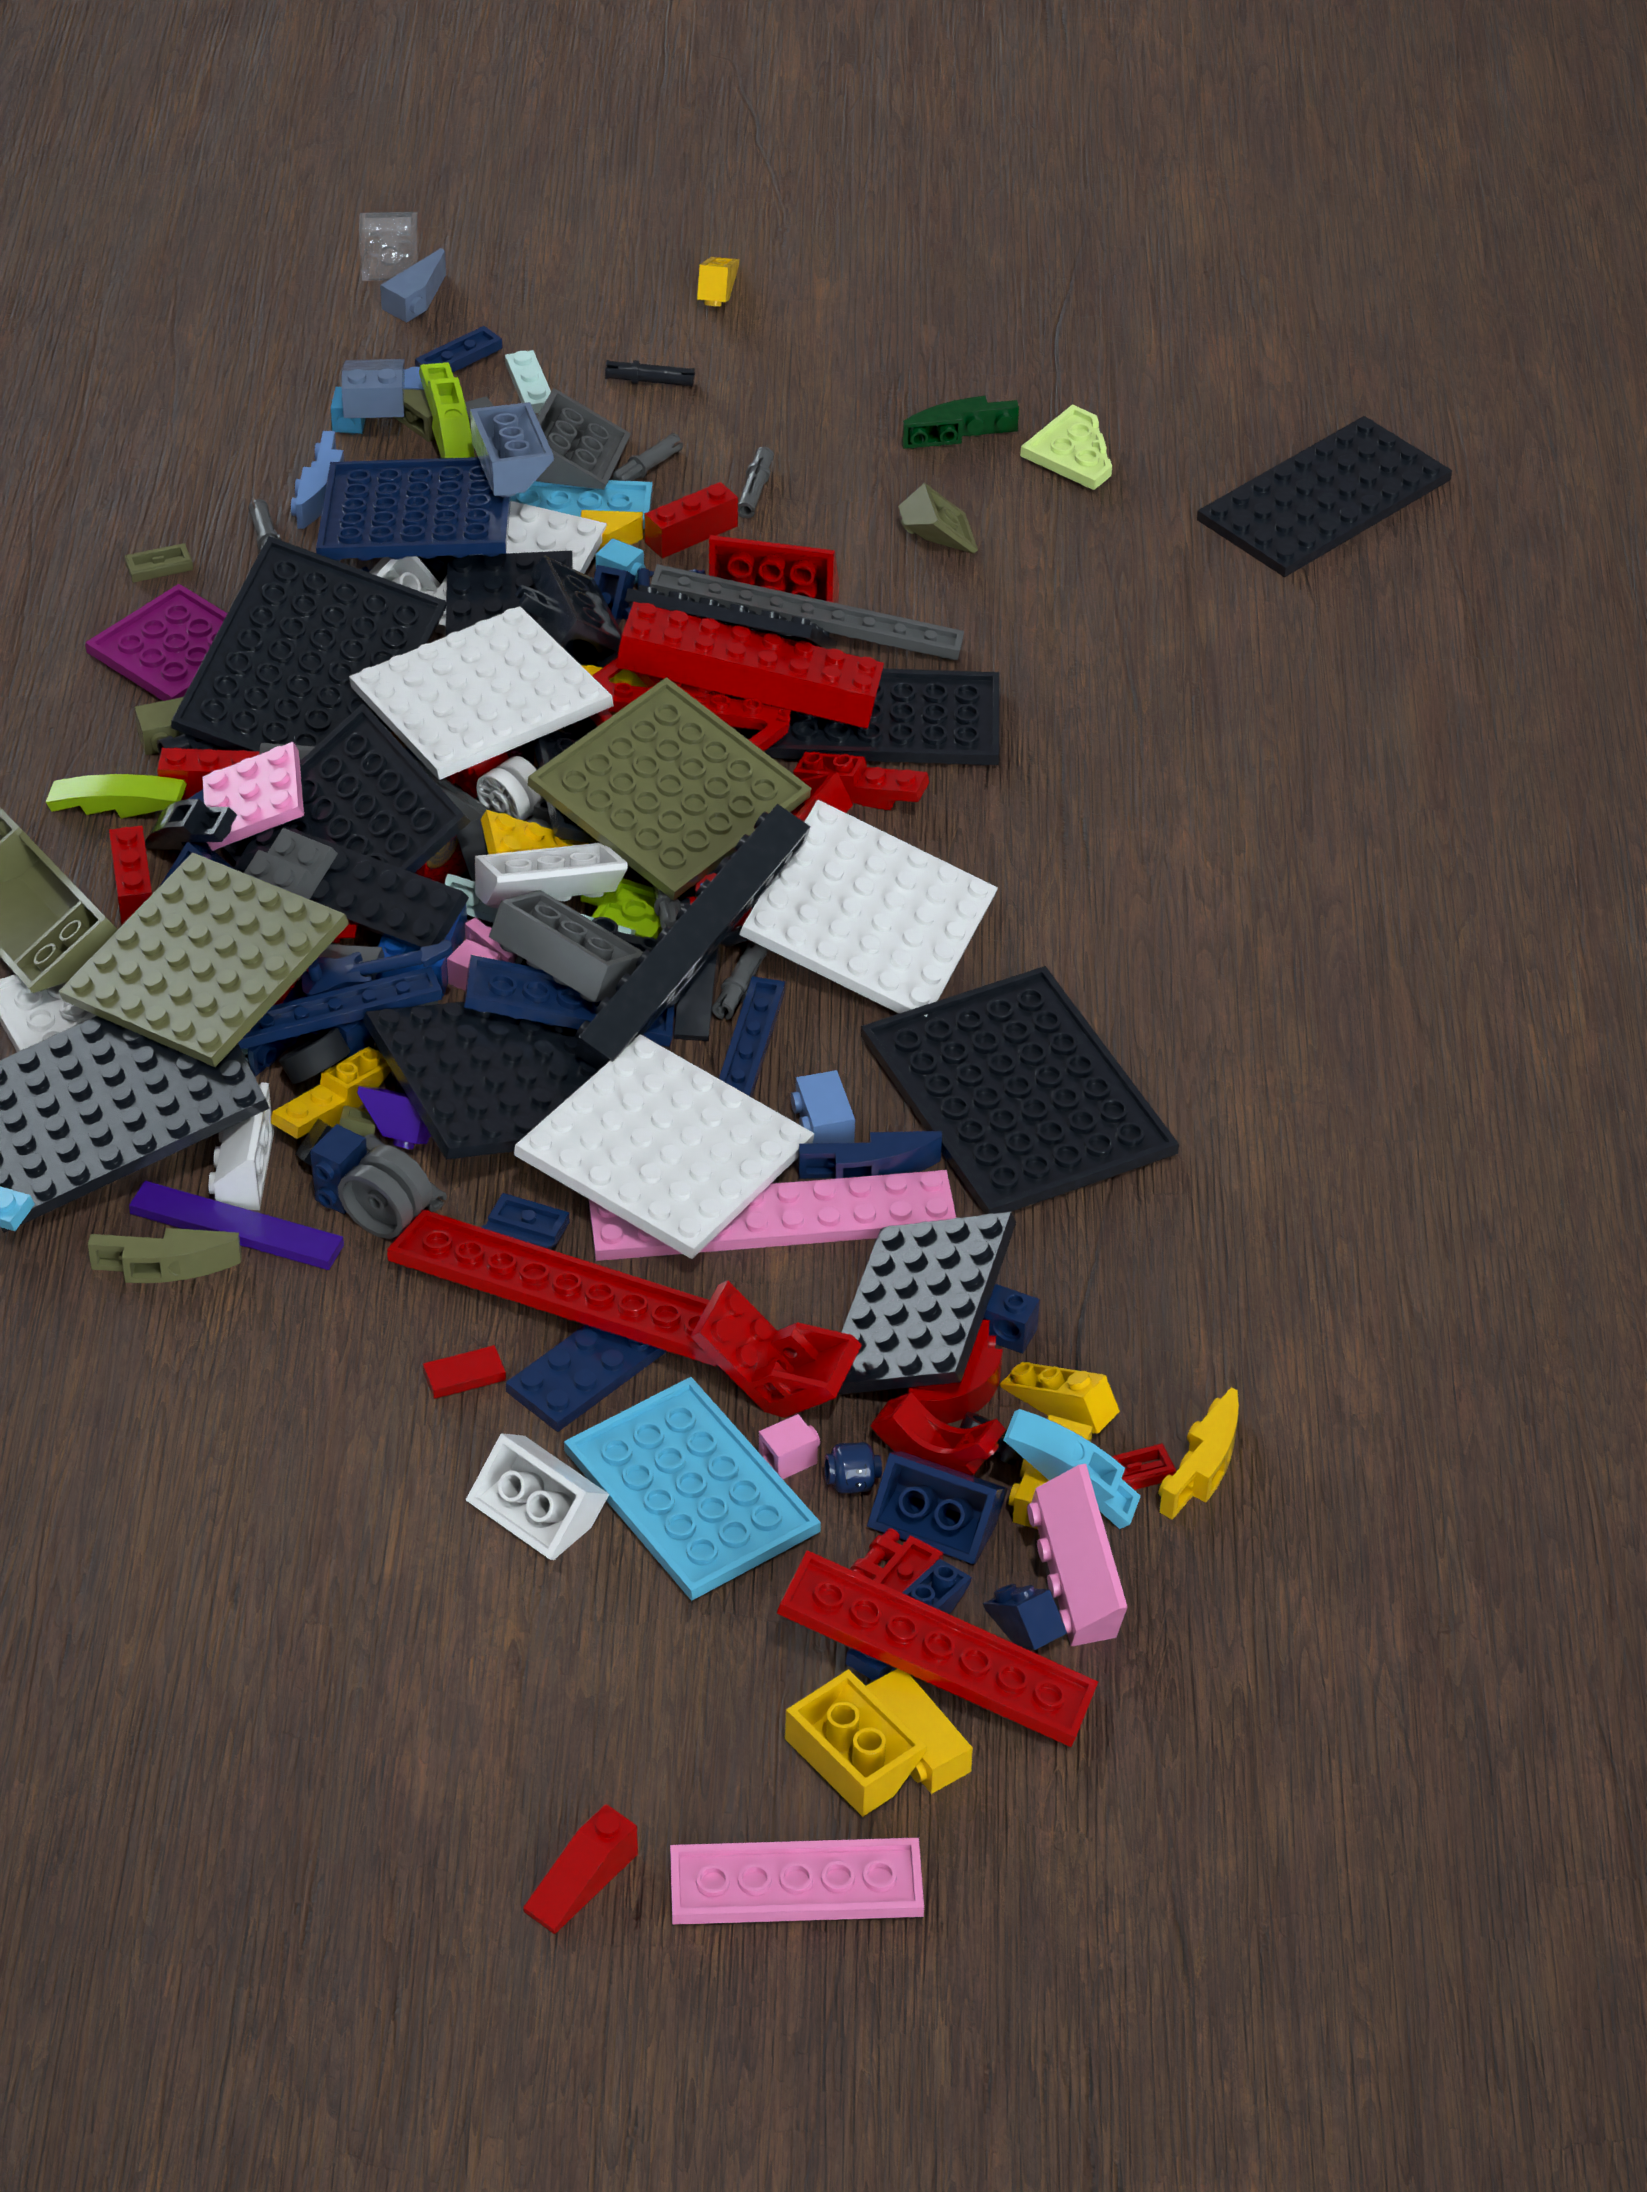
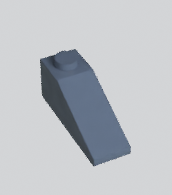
(414, 288)

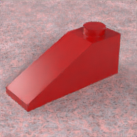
(584, 1868)

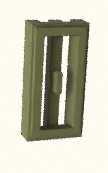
(158, 562)

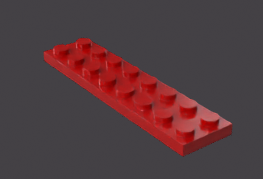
(938, 1648)

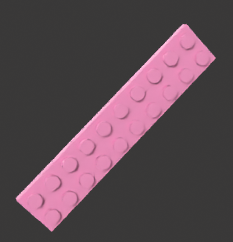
(798, 1215)

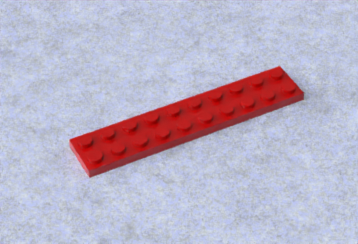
(552, 1282)

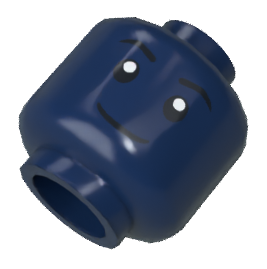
(852, 1467)

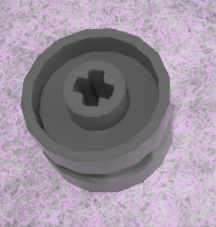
(385, 1191)

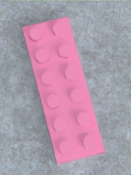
(796, 1881)

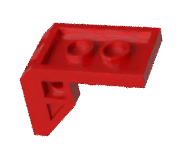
(775, 1368)

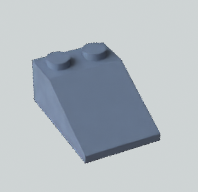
(373, 388)

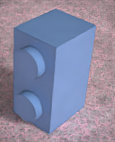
(824, 1108)

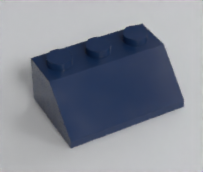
(937, 1506)

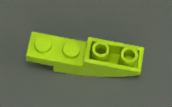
(448, 411)

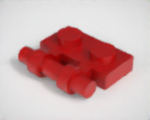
(905, 1561)

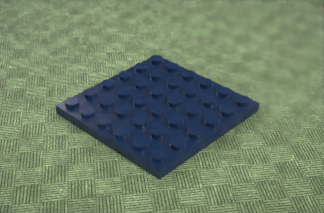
(411, 510)

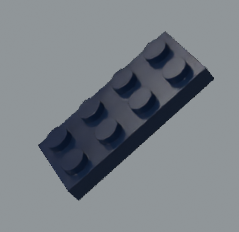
(579, 1374)

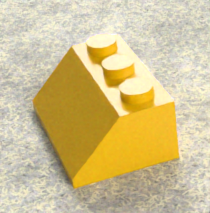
(853, 1741)

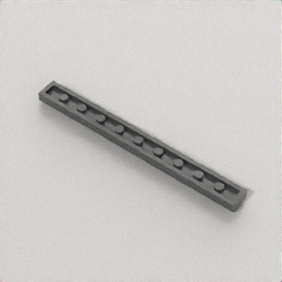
(830, 616)

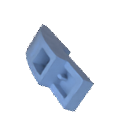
(312, 485)

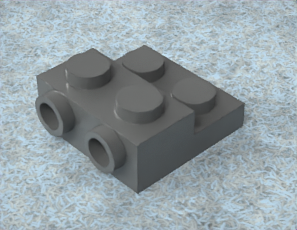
(293, 863)

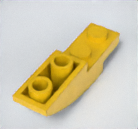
(336, 1089)
(1207, 1456)

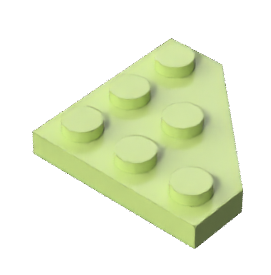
(1071, 448)

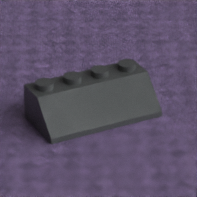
(564, 944)

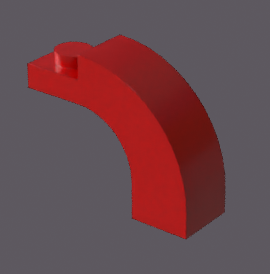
(977, 1387)
(912, 1429)

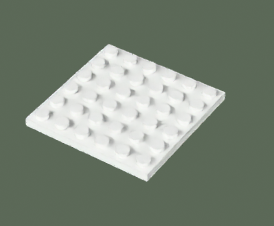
(480, 692)
(870, 912)
(664, 1145)

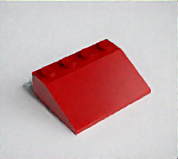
(776, 566)

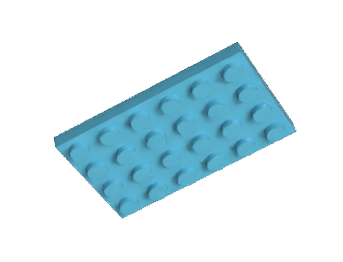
(692, 1488)

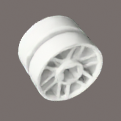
(506, 788)

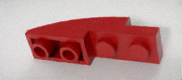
(866, 785)

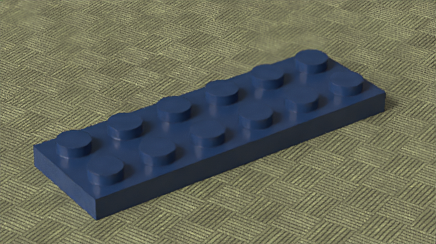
(535, 996)

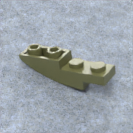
(177, 1257)

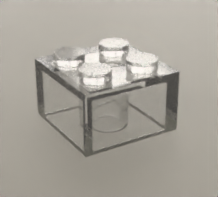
(387, 243)

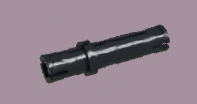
(649, 373)

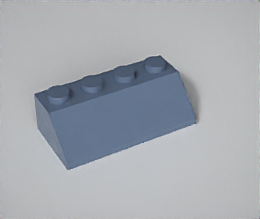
(510, 446)

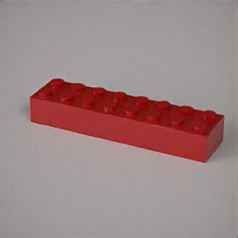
(749, 664)

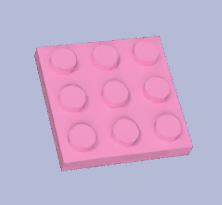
(259, 790)

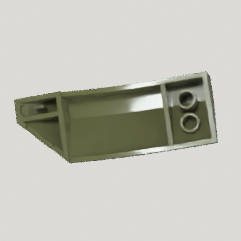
(44, 917)

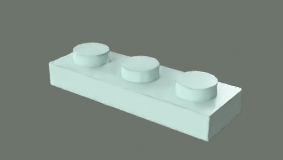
(528, 378)

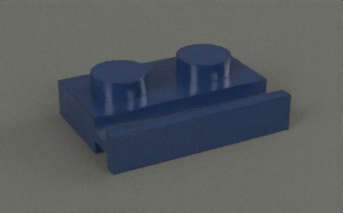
(527, 1221)

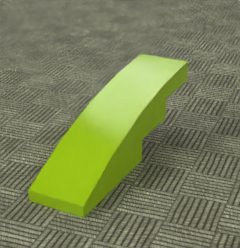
(123, 792)

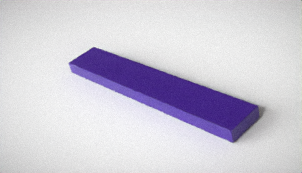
(254, 1228)

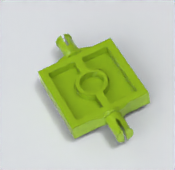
(629, 907)

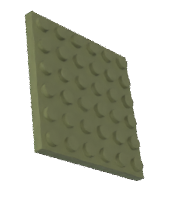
(667, 787)
(204, 958)

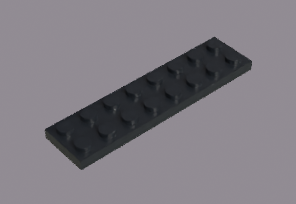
(377, 894)

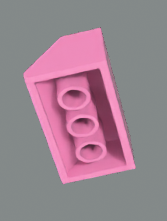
(1078, 1557)

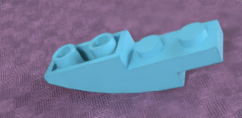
(1057, 1449)

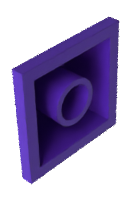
(394, 1116)

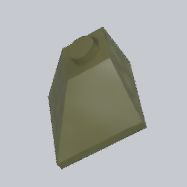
(936, 520)

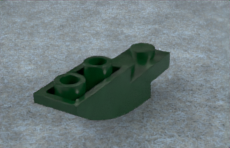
(958, 418)

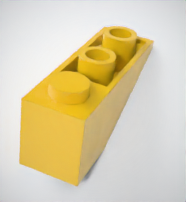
(1064, 1393)

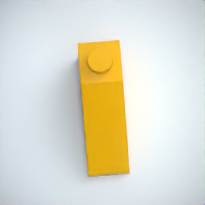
(716, 280)

